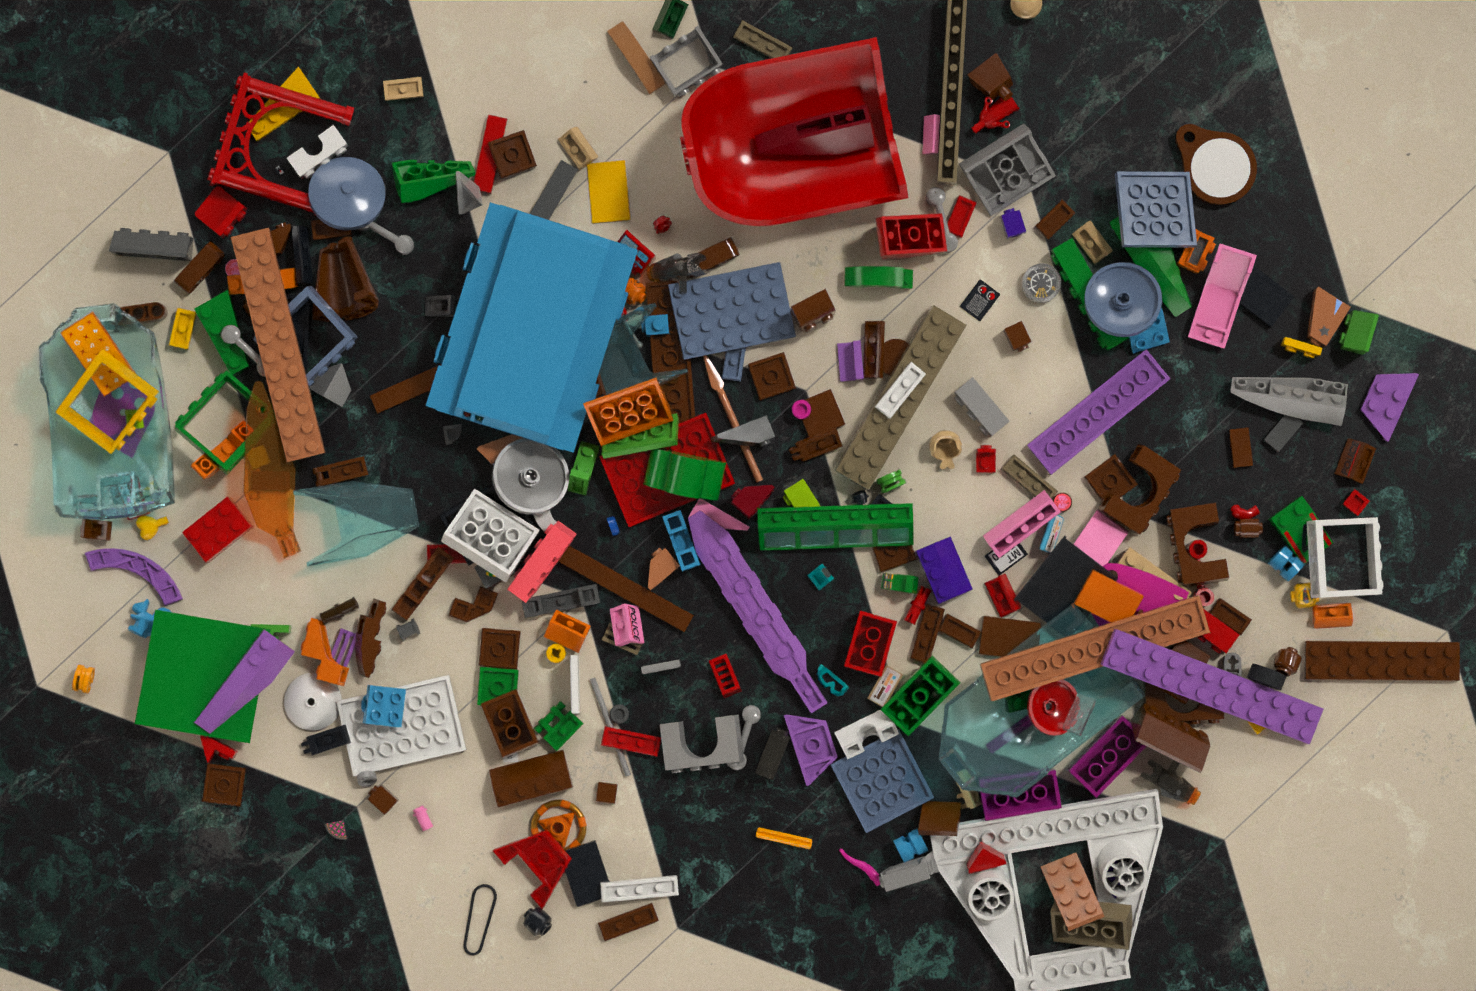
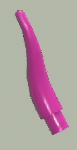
(869, 870)

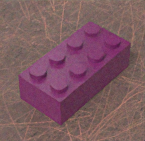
(1107, 757)

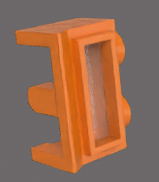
(1194, 258)

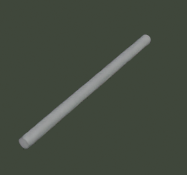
(609, 724)

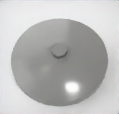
(530, 476)

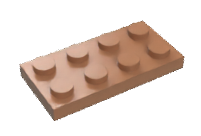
(1072, 891)

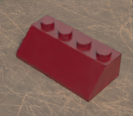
(751, 498)

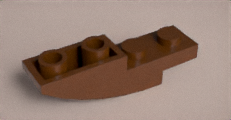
(365, 644)

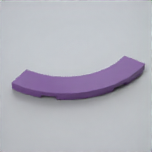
(140, 565)

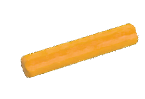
(784, 838)

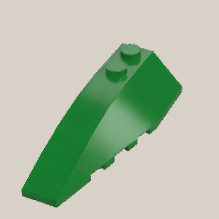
(1162, 266)

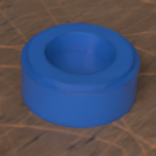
(613, 525)

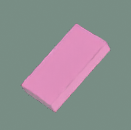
(931, 134)

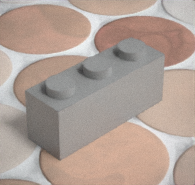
(981, 407)

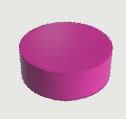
(801, 409)

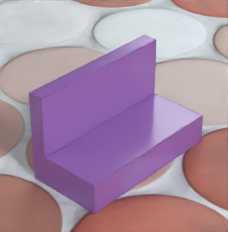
(850, 361)

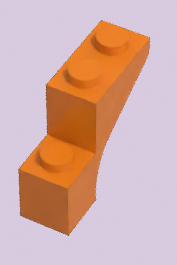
(317, 646)

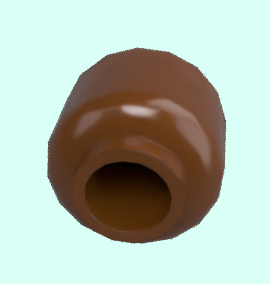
(1287, 661)

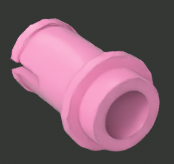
(422, 818)

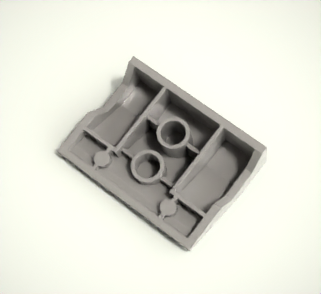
(1007, 169)

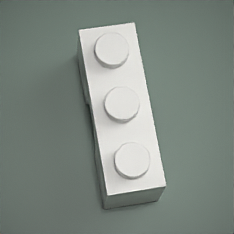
(332, 145)
(852, 736)

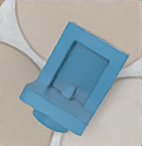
(656, 325)

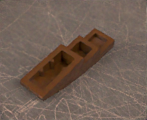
(422, 583)

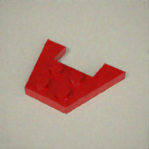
(543, 857)

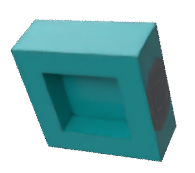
(820, 576)

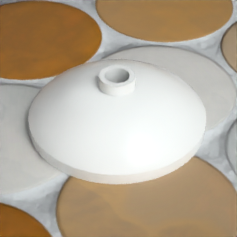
(322, 712)

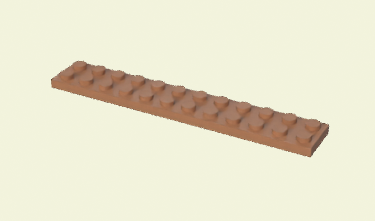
(278, 344)
(1086, 649)

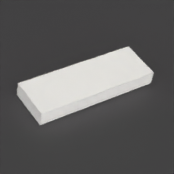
(900, 390)

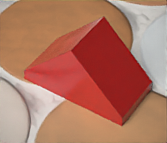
(984, 858)

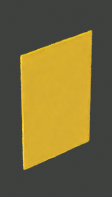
(608, 191)

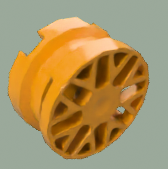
(83, 678)

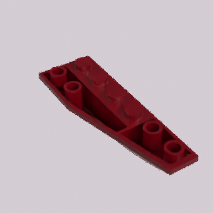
(820, 135)

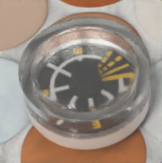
(1041, 283)

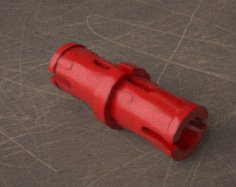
(917, 605)

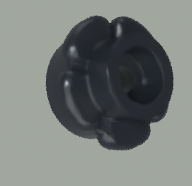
(859, 497)

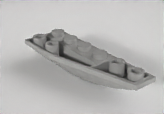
(1295, 397)

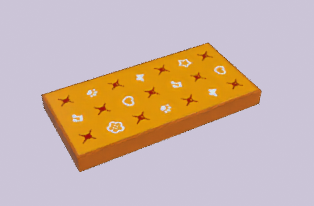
(86, 340)

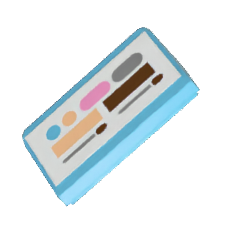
(1051, 534)

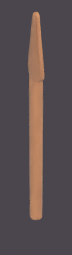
(717, 384)

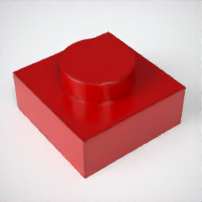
(1355, 502)

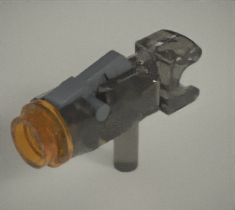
(678, 268)
(1171, 784)

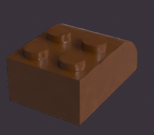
(813, 311)

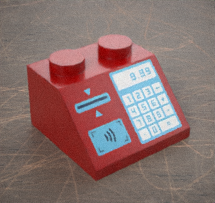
(644, 256)

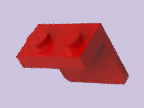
(221, 212)

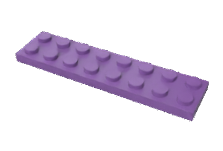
(1098, 412)

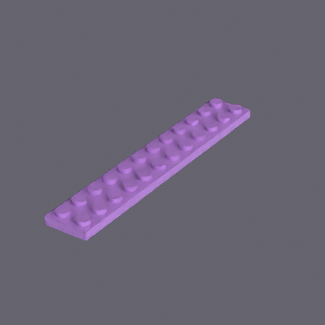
(1211, 686)

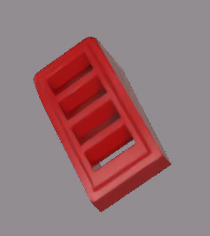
(733, 690)

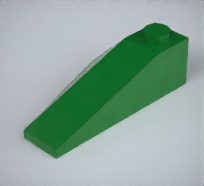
(421, 180)

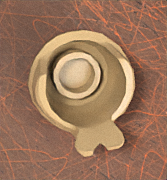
(1026, 8)
(945, 446)

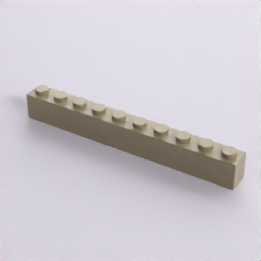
(951, 92)

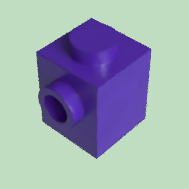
(1012, 223)

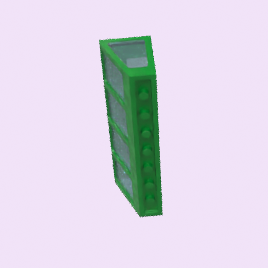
(836, 526)

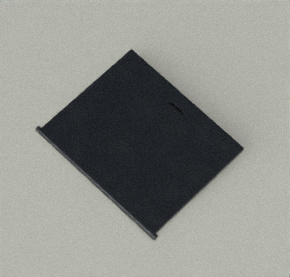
(1059, 581)

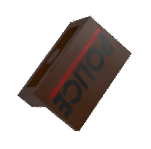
(1355, 460)

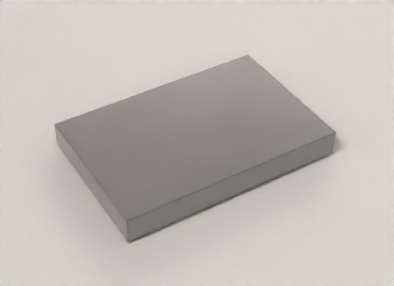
(661, 666)

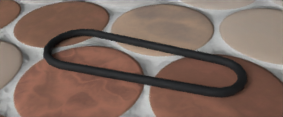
(470, 914)

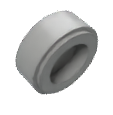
(366, 778)

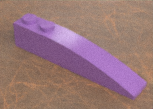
(249, 677)

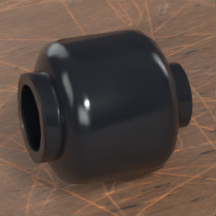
(537, 921)

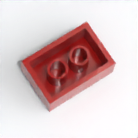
(217, 529)
(870, 643)

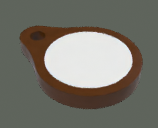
(1218, 164)

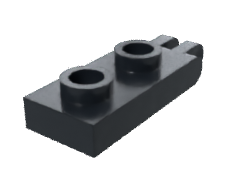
(327, 740)

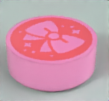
(232, 267)

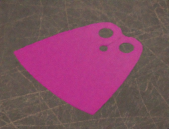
(1155, 590)

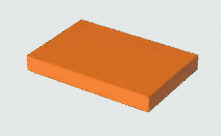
(1108, 598)

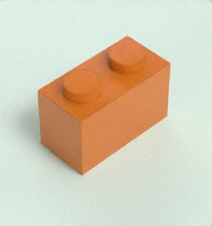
(567, 631)

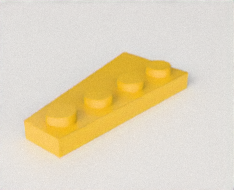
(279, 116)

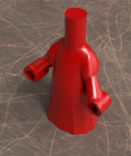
(991, 116)

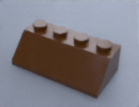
(1171, 737)
(530, 778)

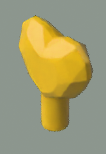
(149, 526)

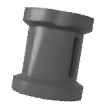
(408, 629)

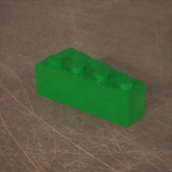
(215, 316)

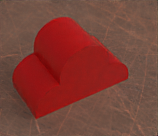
(910, 236)

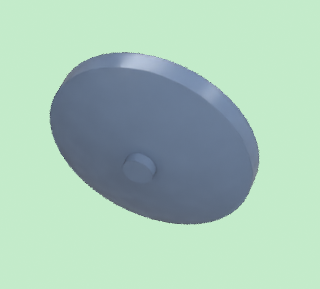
(346, 193)
(1123, 299)

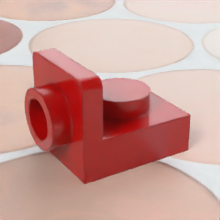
(985, 459)

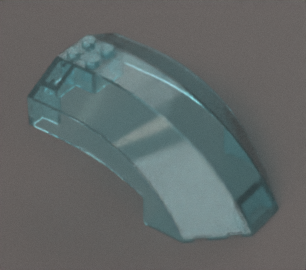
(85, 475)
(990, 747)

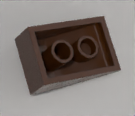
(510, 724)

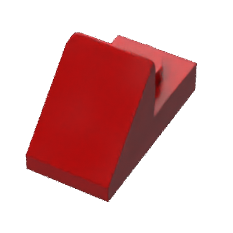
(212, 745)

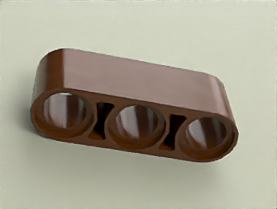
(718, 254)
(199, 267)
(147, 309)

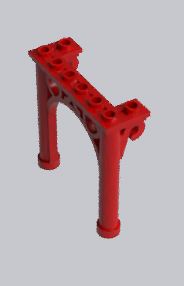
(284, 98)

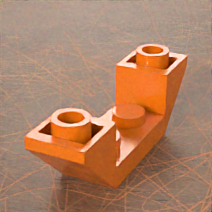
(206, 467)

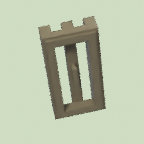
(608, 632)

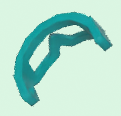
(821, 671)

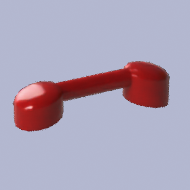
(1197, 552)

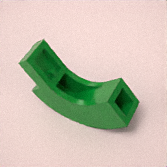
(878, 277)

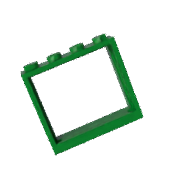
(196, 406)

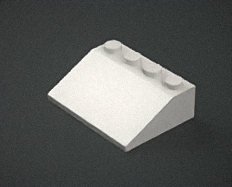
(490, 535)

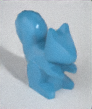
(143, 619)

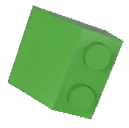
(1358, 331)

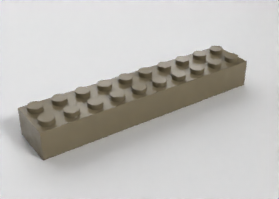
(879, 434)

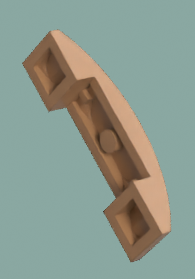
(636, 57)

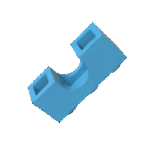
(681, 540)

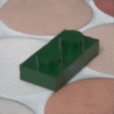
(1017, 701)

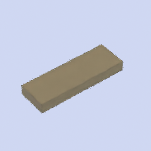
(761, 41)
(1027, 477)

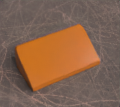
(1332, 615)

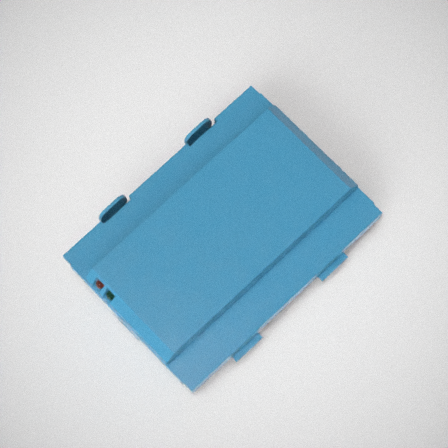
(531, 327)

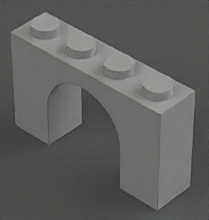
(678, 756)

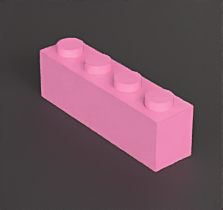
(1021, 524)

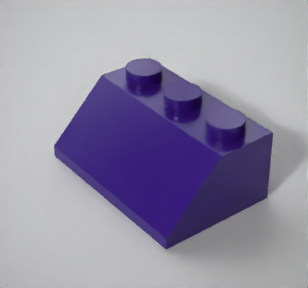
(943, 570)

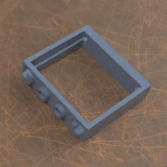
(335, 354)

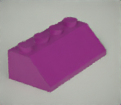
(1038, 798)

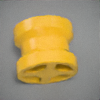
(556, 653)

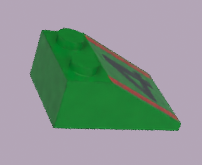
(1292, 527)

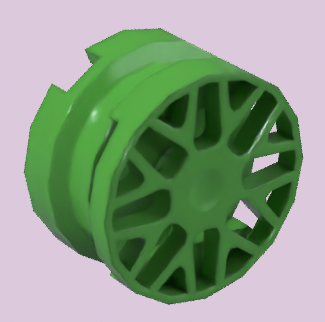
(890, 479)

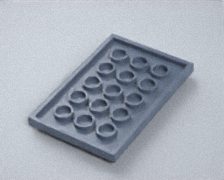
(732, 311)

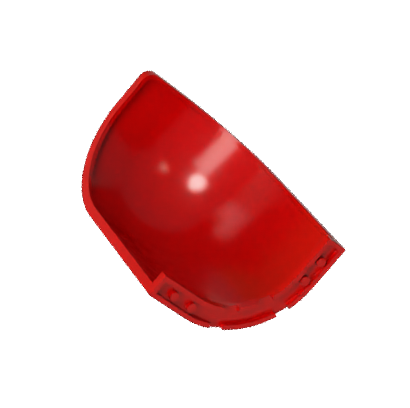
(774, 92)

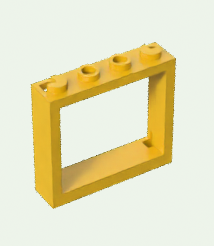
(87, 427)

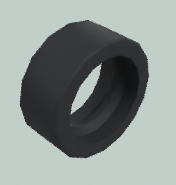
(1266, 676)

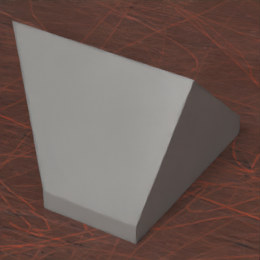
(467, 194)
(333, 385)

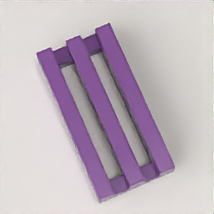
(337, 643)

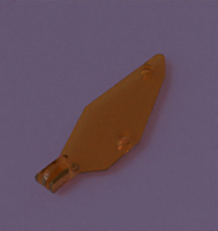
(268, 475)

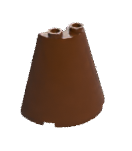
(344, 282)

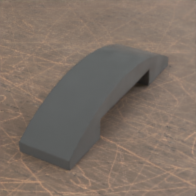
(561, 601)

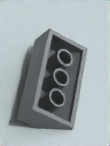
(151, 245)

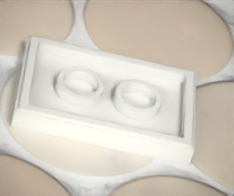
(575, 683)

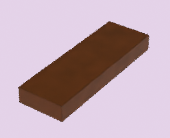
(874, 349)
(927, 633)
(628, 921)

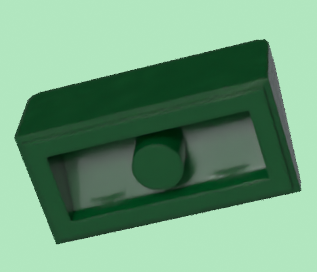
(670, 17)

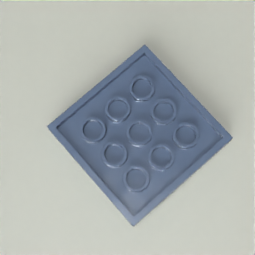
(1155, 209)
(882, 782)

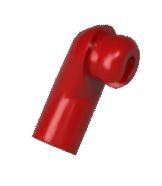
(1240, 513)

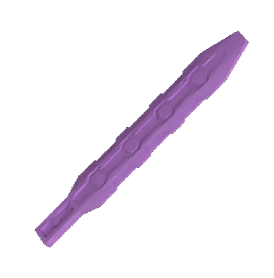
(754, 607)

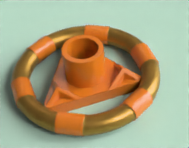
(560, 825)

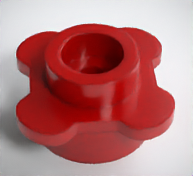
(662, 224)

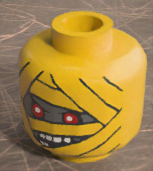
(1302, 596)

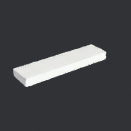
(639, 888)

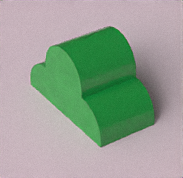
(684, 474)
(920, 695)

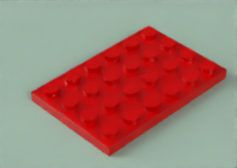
(628, 472)

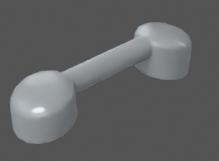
(936, 200)
(403, 243)
(231, 335)
(751, 715)

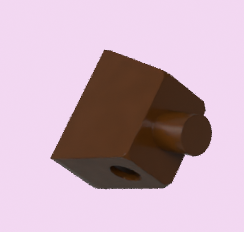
(992, 78)

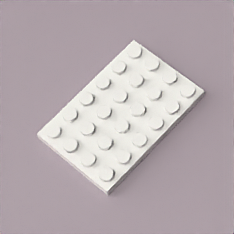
(427, 729)

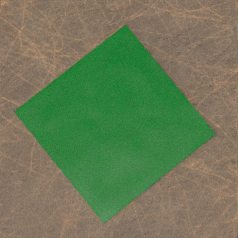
(186, 668)

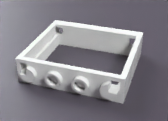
(1317, 557)

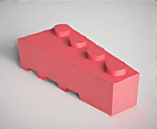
(542, 561)

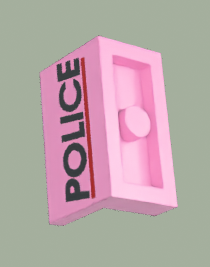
(626, 625)

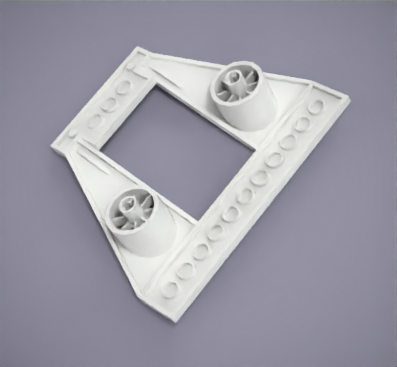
(1113, 829)

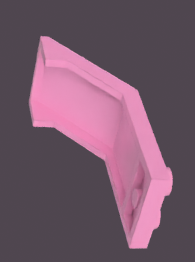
(1221, 295)
(1101, 538)

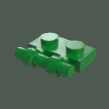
(562, 730)

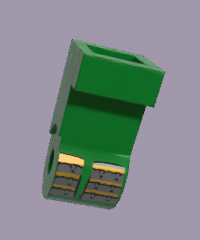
(900, 583)

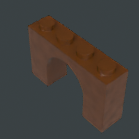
(1162, 476)
(1192, 571)
(1156, 697)

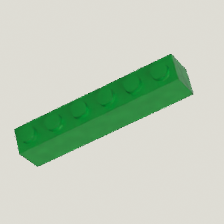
(1078, 275)

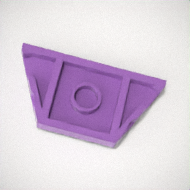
(1387, 400)
(811, 744)

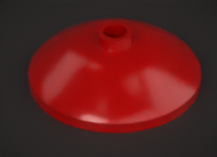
(1059, 697)

